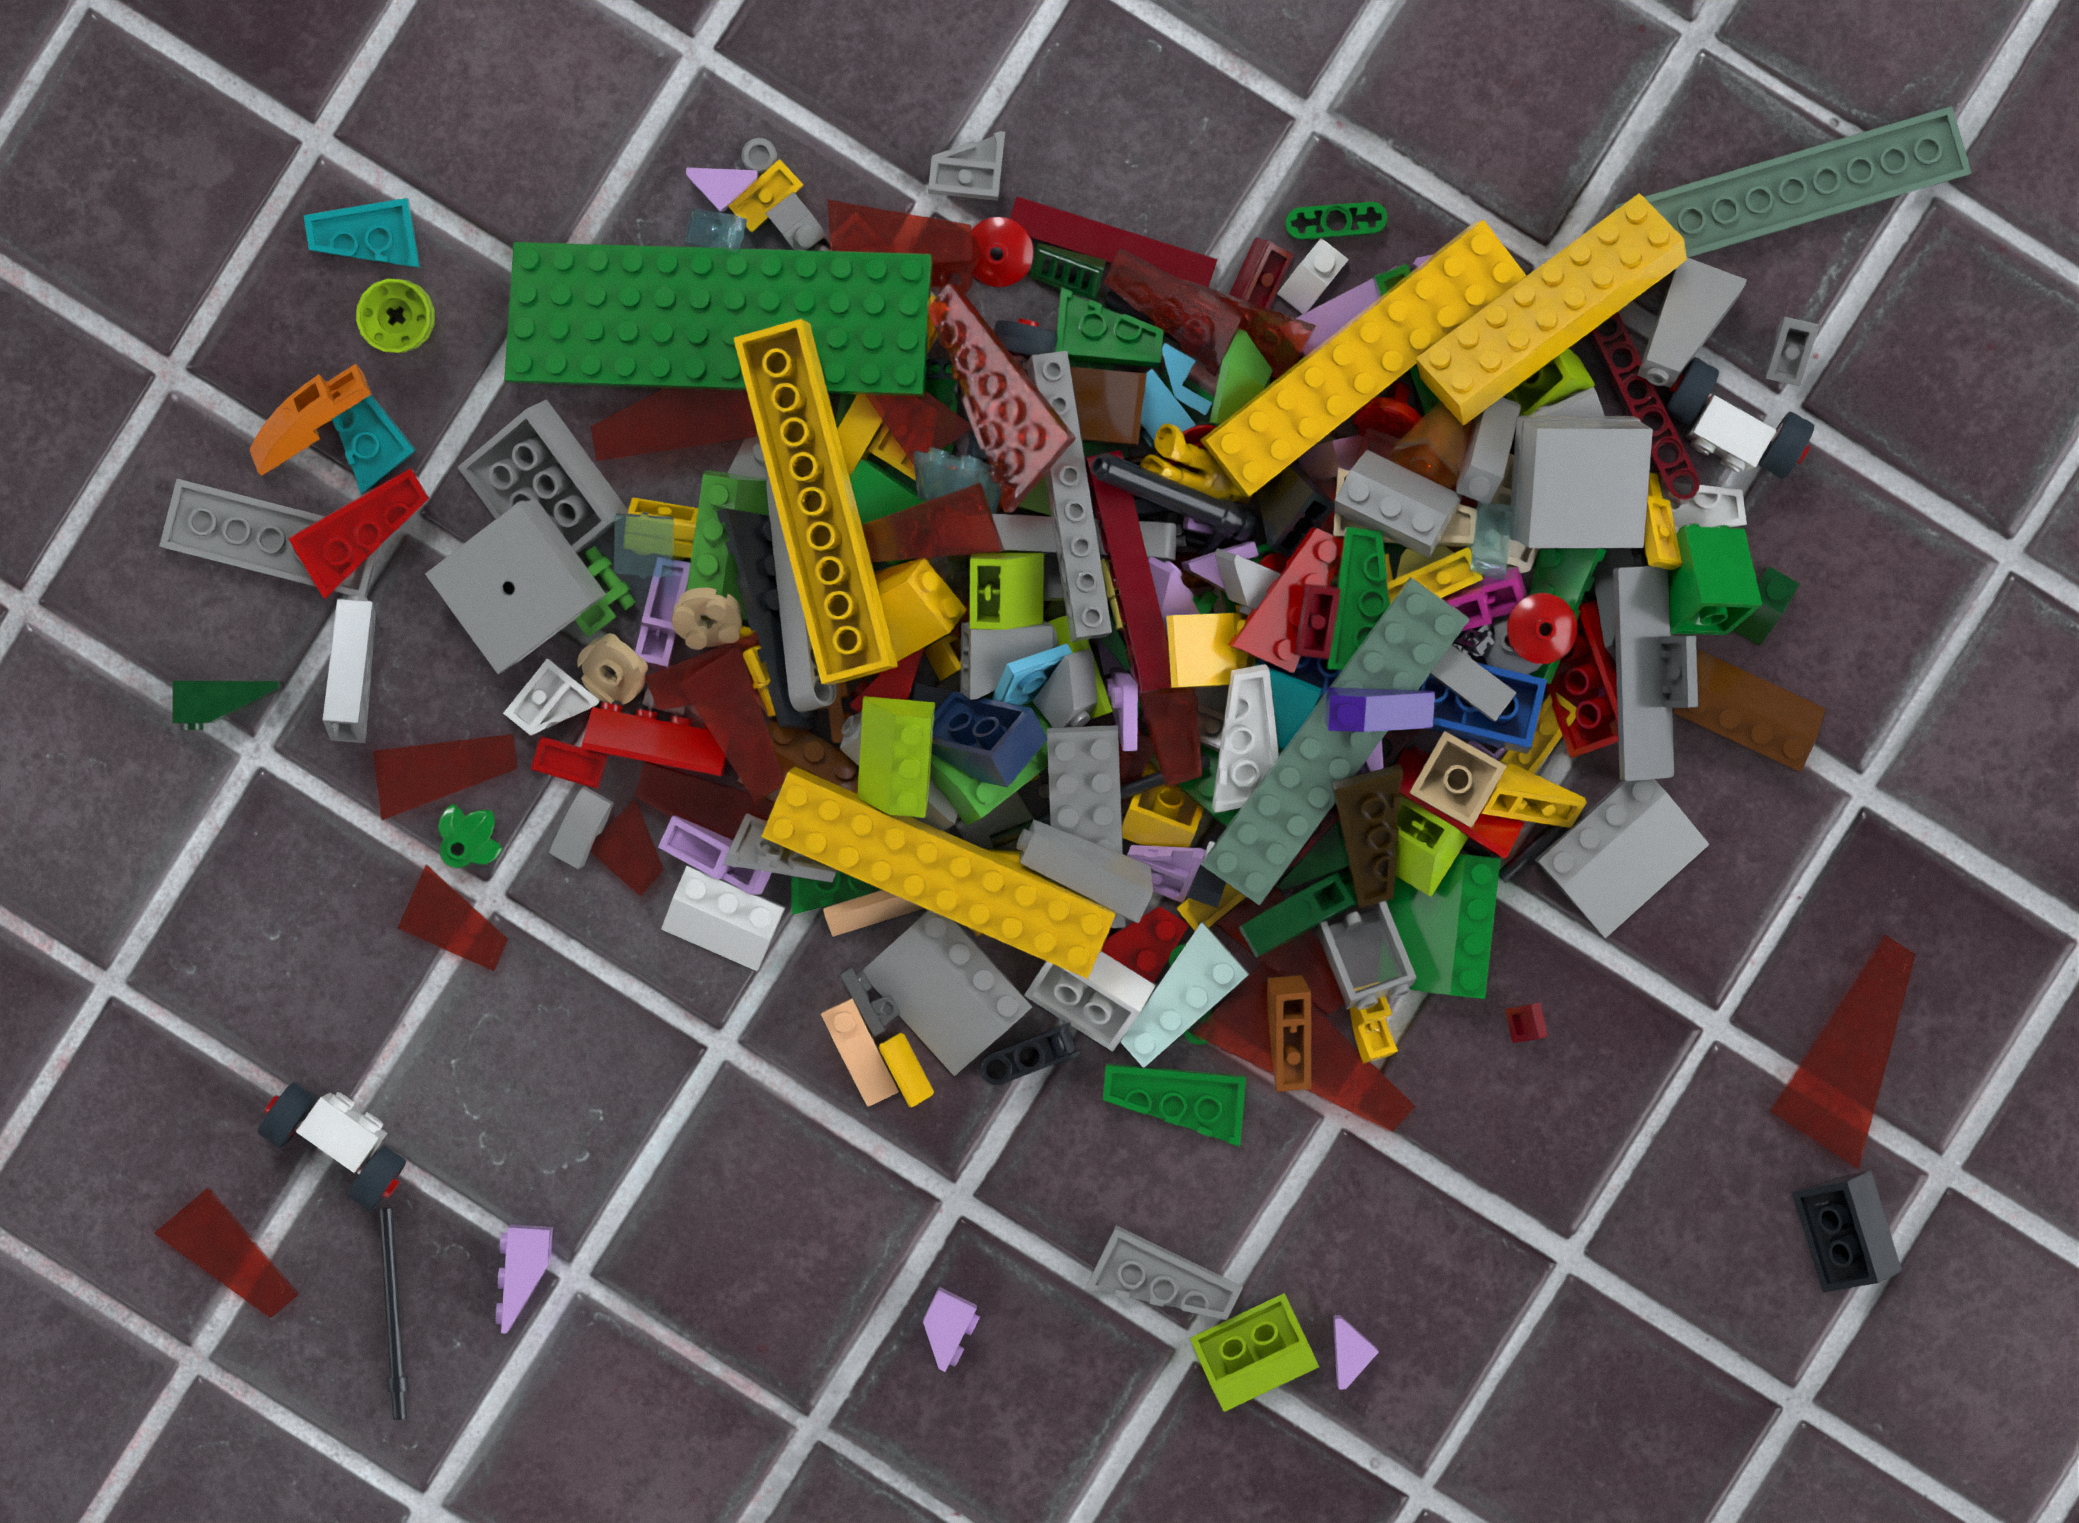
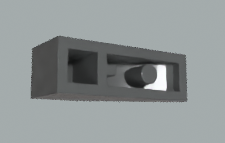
(1605, 589)

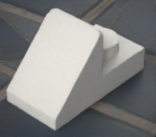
(1312, 276)

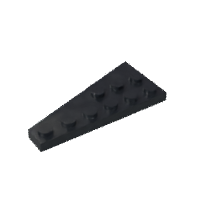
(753, 551)

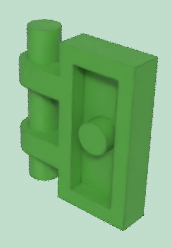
(600, 613)

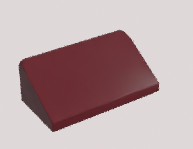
(1262, 273)
(1317, 621)

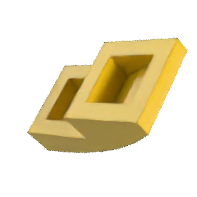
(1372, 1031)

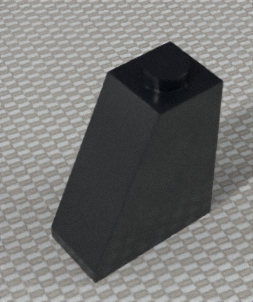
(1291, 507)

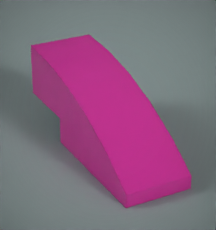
(1488, 598)

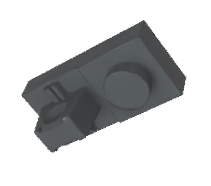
(876, 1012)

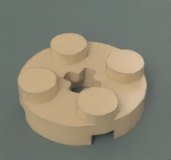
(698, 632)
(613, 653)

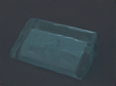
(1491, 539)

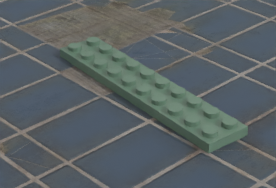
(1815, 182)
(1298, 785)

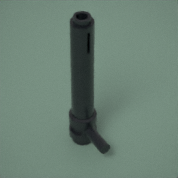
(1220, 514)

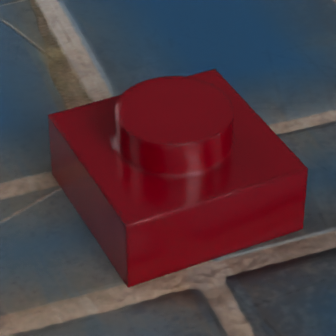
(1526, 1022)

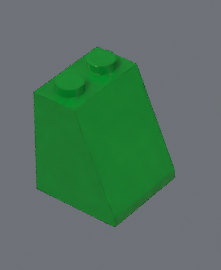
(880, 495)
(1714, 583)

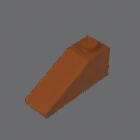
(1290, 1032)

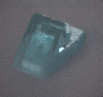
(715, 230)

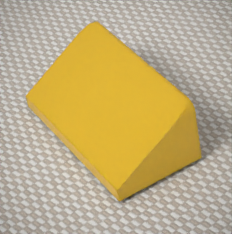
(906, 1069)

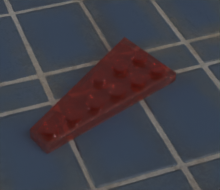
(1002, 402)
(674, 421)
(1337, 1068)
(1842, 1072)

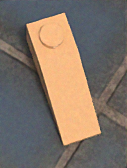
(859, 1052)

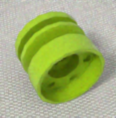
(375, 320)

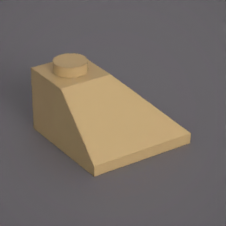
(1458, 779)

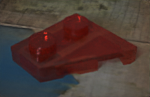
(629, 850)

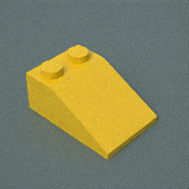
(1201, 649)

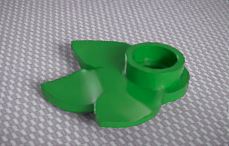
(471, 833)

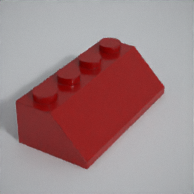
(1589, 683)
(653, 740)
(1489, 831)

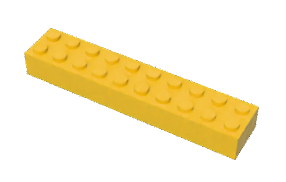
(1362, 358)
(815, 502)
(939, 872)

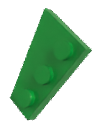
(1104, 336)

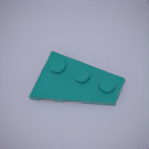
(366, 232)
(371, 442)

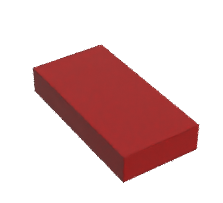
(569, 762)

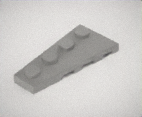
(1153, 1274)

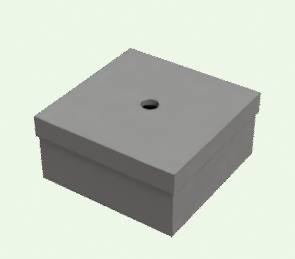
(1580, 481)
(515, 584)

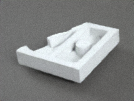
(549, 699)

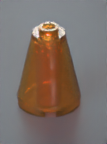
(1435, 446)

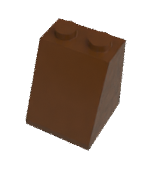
(1109, 405)

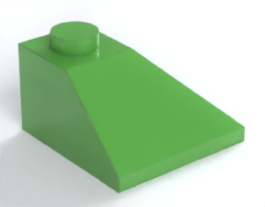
(1241, 377)

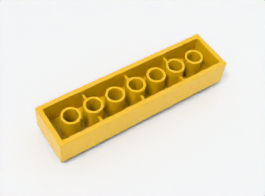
(1551, 309)

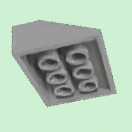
(544, 461)
(1622, 852)
(947, 989)

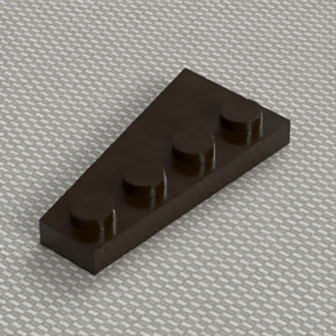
(1369, 829)

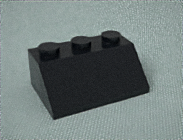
(1847, 1232)

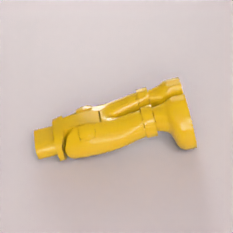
(1210, 477)

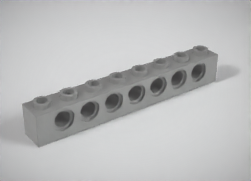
(1072, 508)

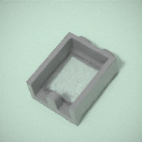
(1367, 957)

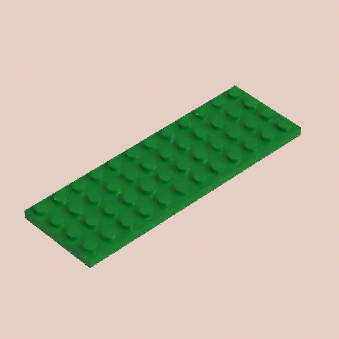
(675, 312)

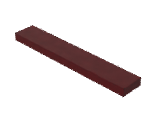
(1104, 241)

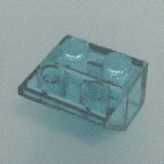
(942, 473)

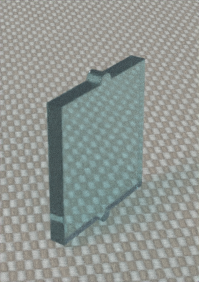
(643, 545)

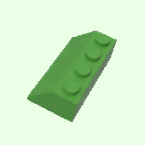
(710, 560)

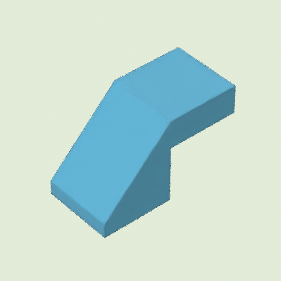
(1178, 368)

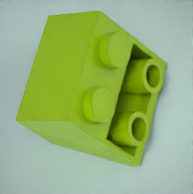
(1006, 590)
(1424, 847)

